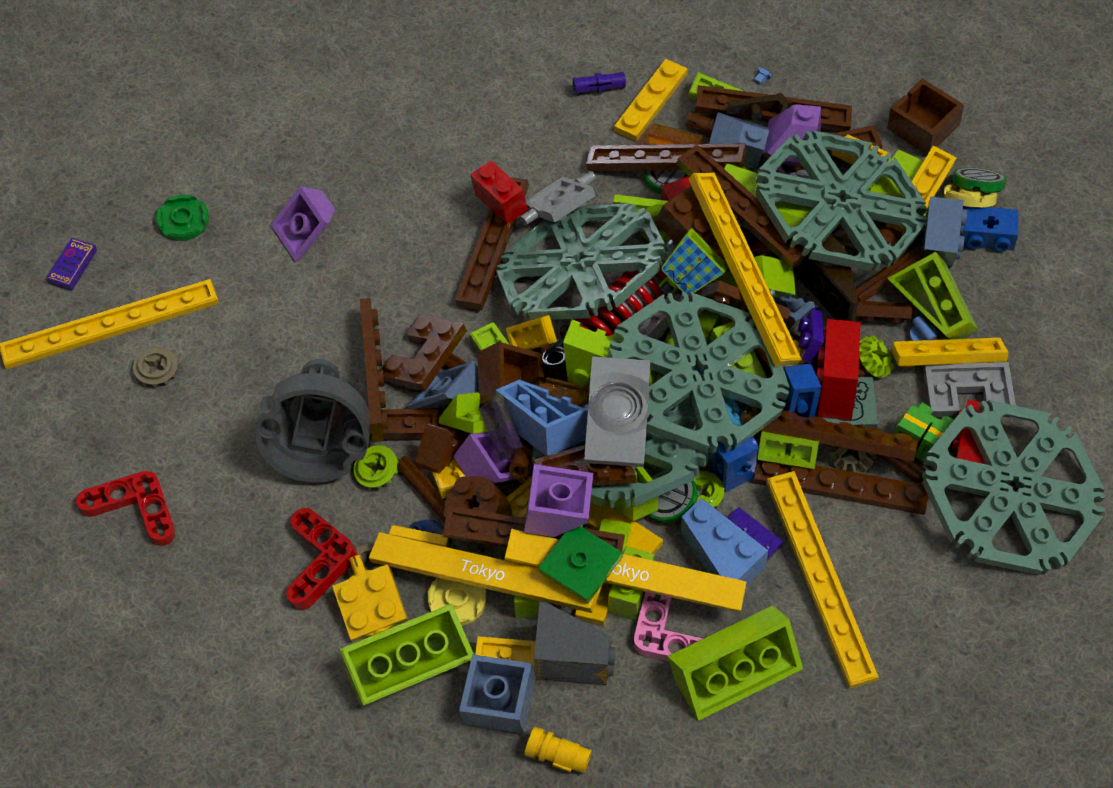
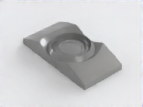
(617, 411)

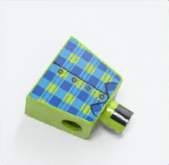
(691, 265)

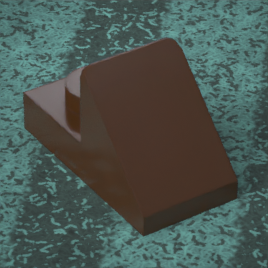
(439, 447)

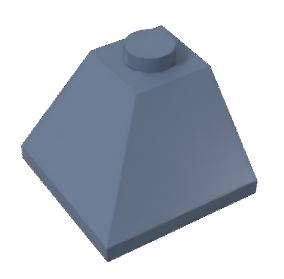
(735, 130)
(446, 386)

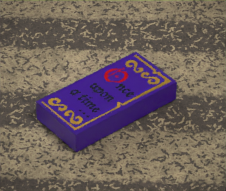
(71, 264)

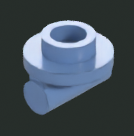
(922, 330)

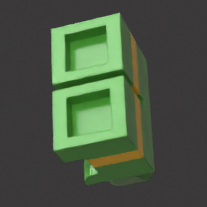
(920, 423)

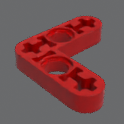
(134, 494)
(328, 558)

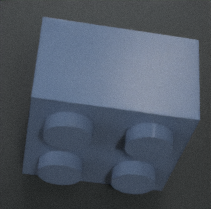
(943, 229)
(497, 694)

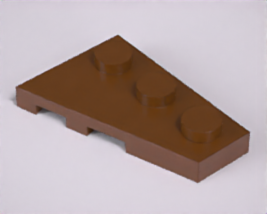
(602, 473)

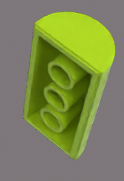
(406, 654)

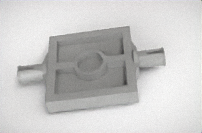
(559, 199)

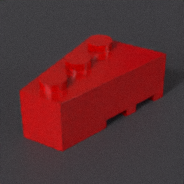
(839, 369)

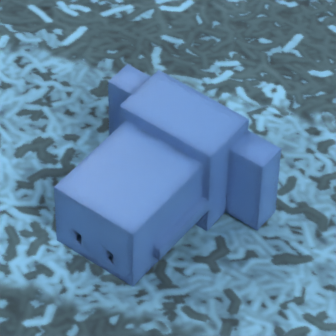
(762, 76)

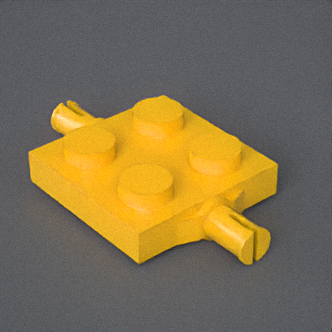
(369, 601)

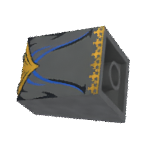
(571, 649)

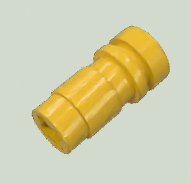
(563, 753)

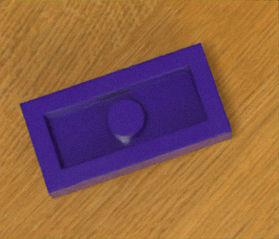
(810, 335)
(756, 531)

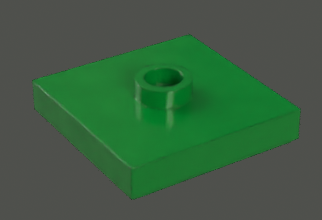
(580, 563)

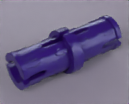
(599, 82)

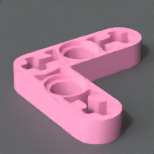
(656, 629)

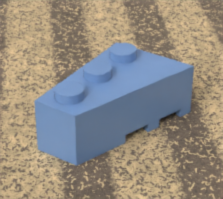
(542, 419)
(722, 544)

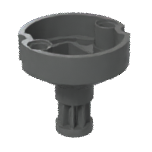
(313, 425)

